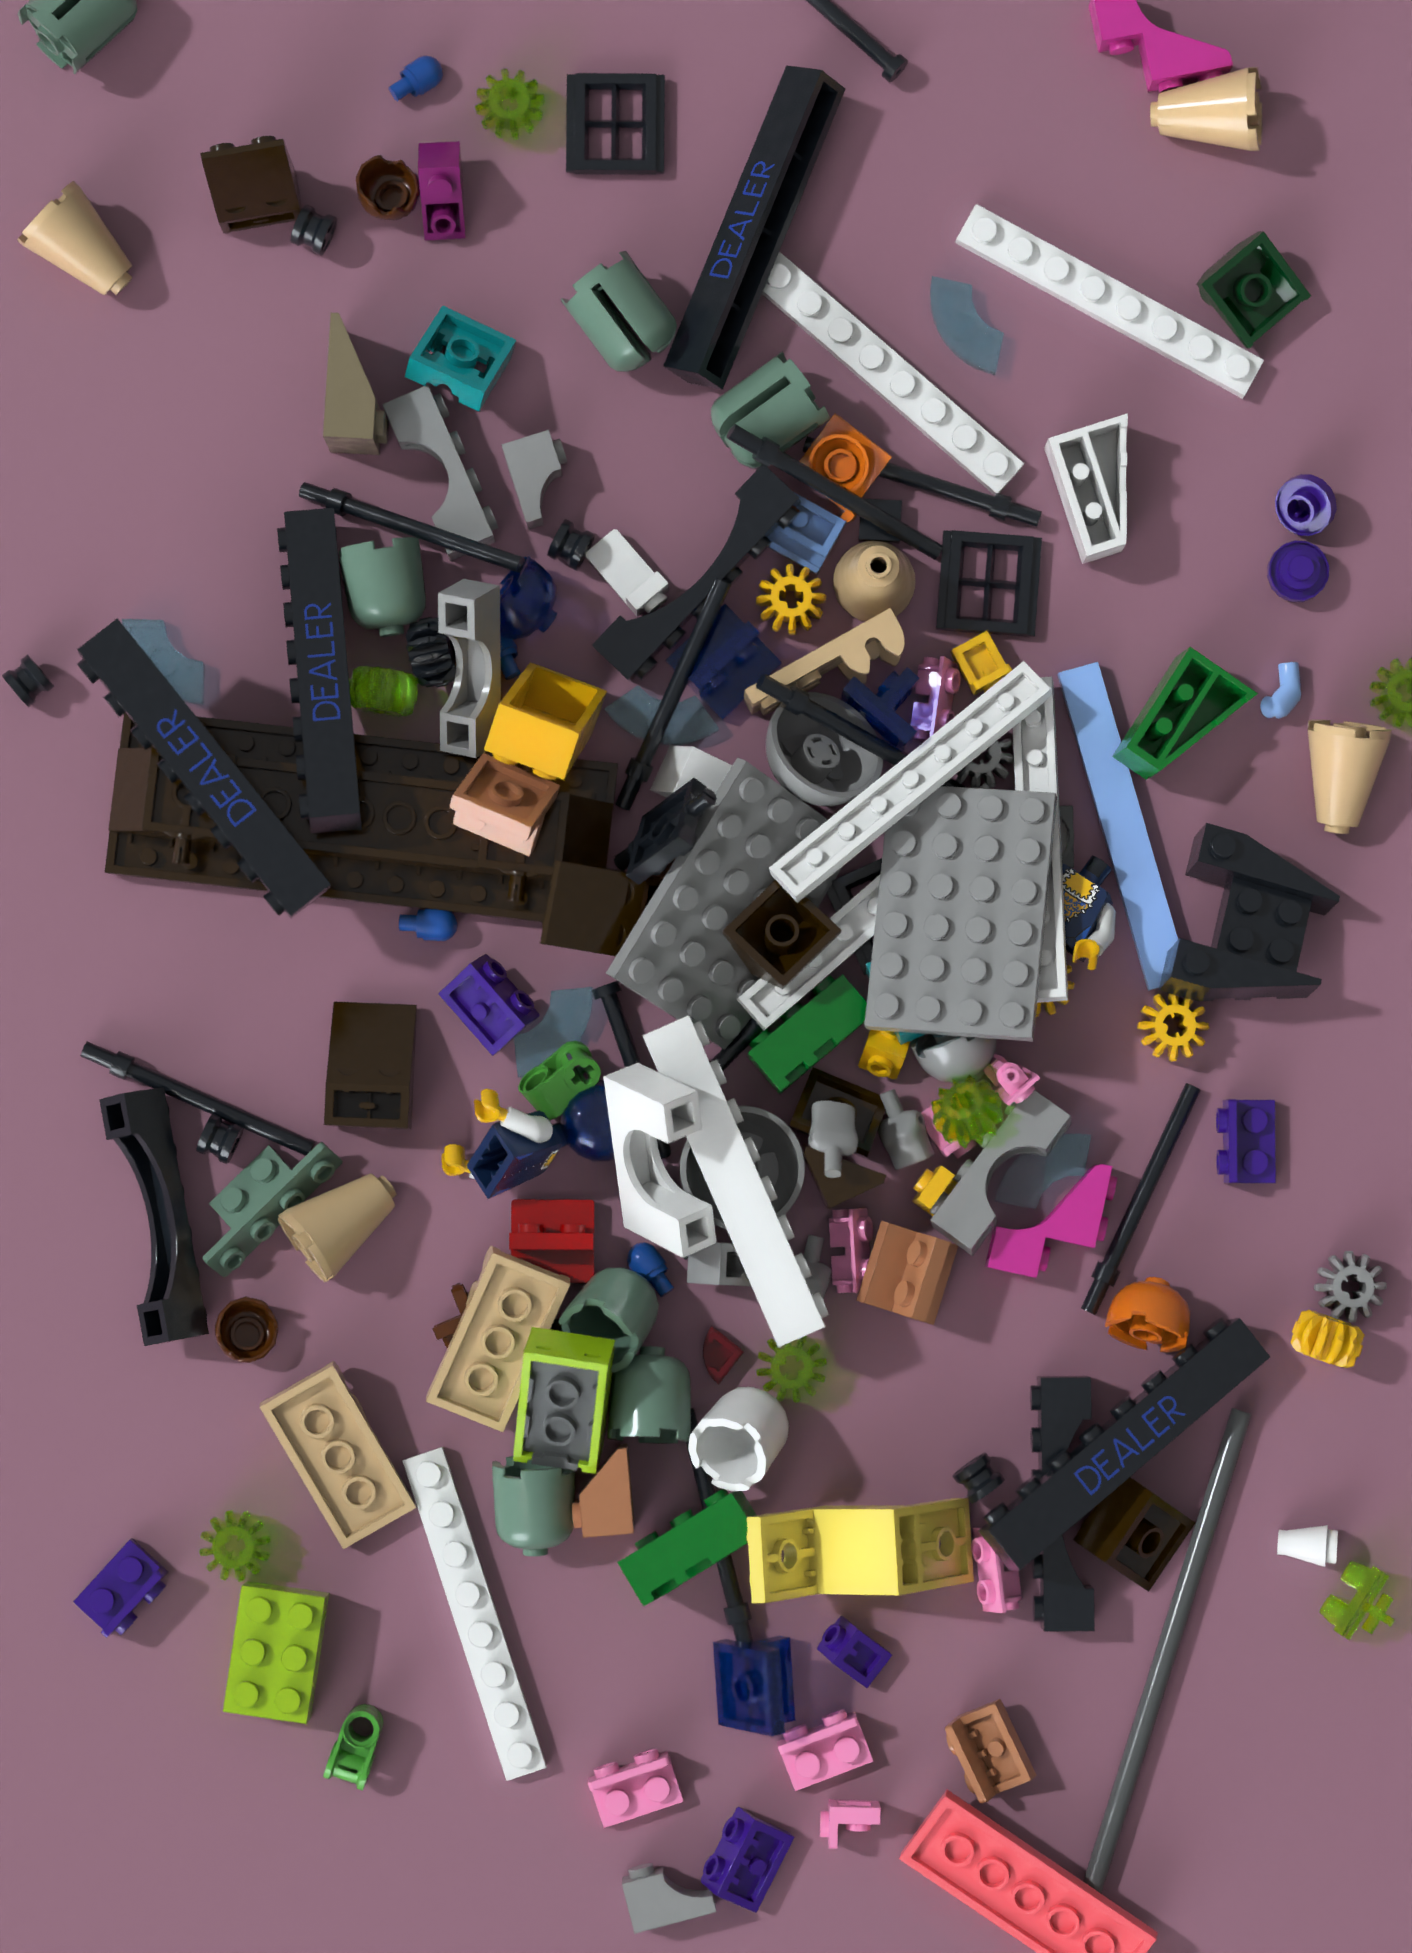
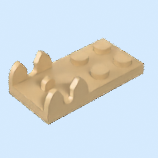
(849, 652)
(486, 1352)
(337, 1455)

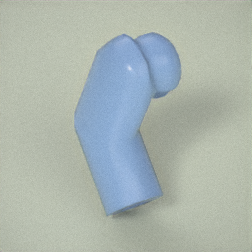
(1287, 695)

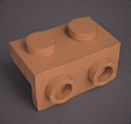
(989, 1750)

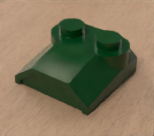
(1252, 288)

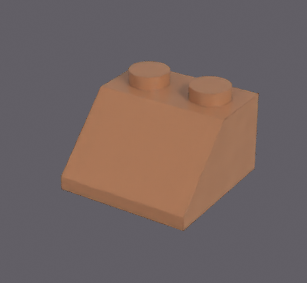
(607, 1499)

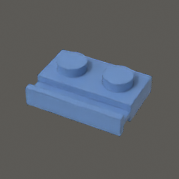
(808, 536)

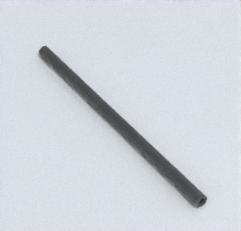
(1166, 1649)

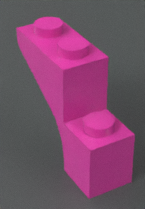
(1166, 57)
(1074, 1221)

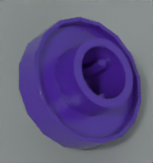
(1305, 505)
(1298, 571)

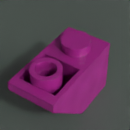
(441, 190)

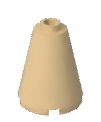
(1213, 111)
(78, 242)
(871, 593)
(1344, 769)
(337, 1222)

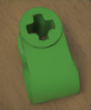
(558, 1080)
(352, 1753)

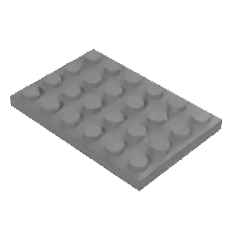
(963, 915)
(678, 944)

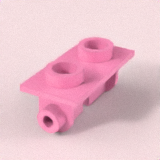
(940, 682)
(1010, 1080)
(853, 1231)
(996, 1588)

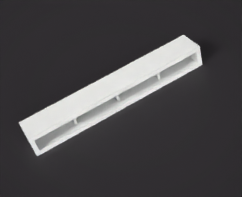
(737, 1187)

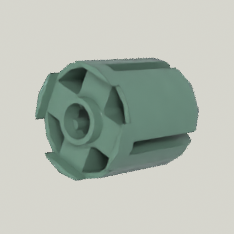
(76, 29)
(606, 325)
(769, 404)

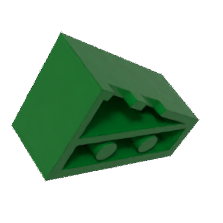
(1181, 710)
(808, 1032)
(688, 1547)

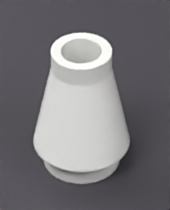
(1309, 1544)

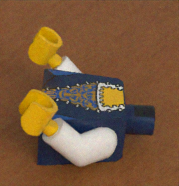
(1088, 911)
(512, 1149)

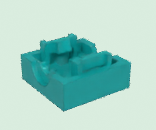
(466, 344)

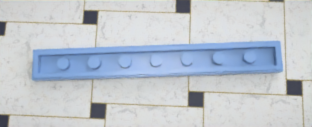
(1120, 818)

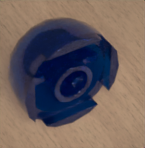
(527, 601)
(588, 1125)

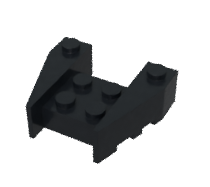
(1256, 927)

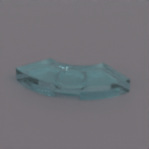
(962, 327)
(182, 673)
(637, 709)
(562, 1023)
(1034, 1173)

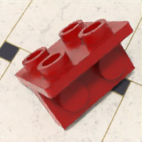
(555, 1235)

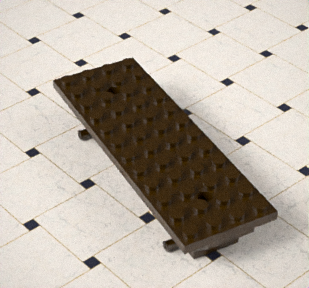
(407, 837)

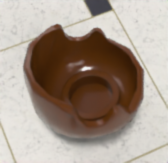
(387, 188)
(246, 1329)

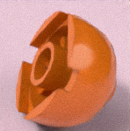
(1150, 1314)

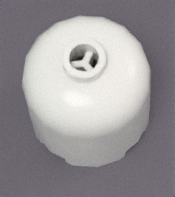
(739, 1438)

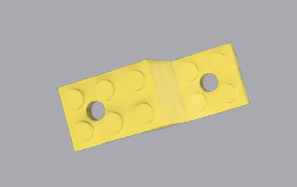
(860, 1550)

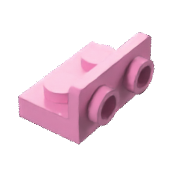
(824, 1750)
(635, 1788)

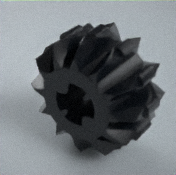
(430, 653)

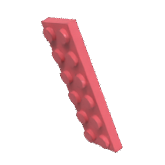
(1019, 1885)

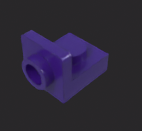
(853, 1651)

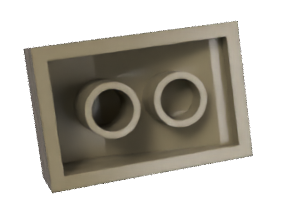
(351, 410)

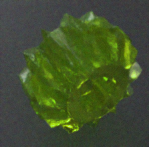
(508, 119)
(383, 691)
(1389, 697)
(967, 1111)
(803, 1375)
(246, 1555)

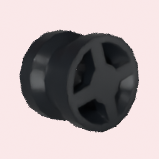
(313, 229)
(571, 545)
(27, 680)
(219, 1138)
(978, 1478)

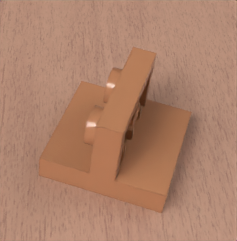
(503, 803)
(907, 1272)

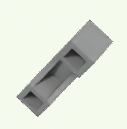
(420, 426)
(472, 622)
(1029, 1129)

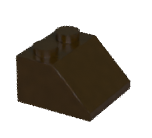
(1134, 1532)

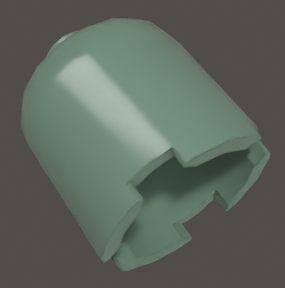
(384, 584)
(616, 1307)
(651, 1399)
(533, 1505)

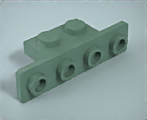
(258, 1196)

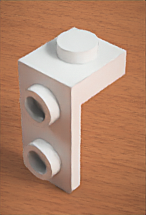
(628, 573)

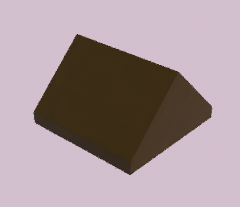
(779, 935)
(826, 1087)
(851, 1182)

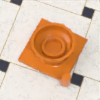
(846, 458)

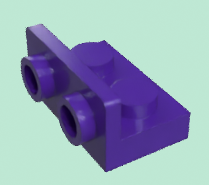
(489, 1003)
(1247, 1141)
(121, 1587)
(746, 1860)

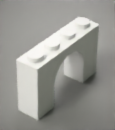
(640, 1110)

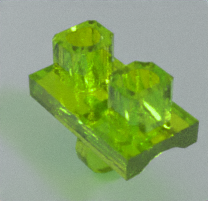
(1368, 1585)

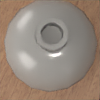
(953, 1056)

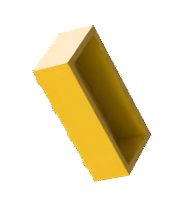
(545, 721)

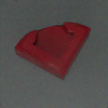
(719, 1354)

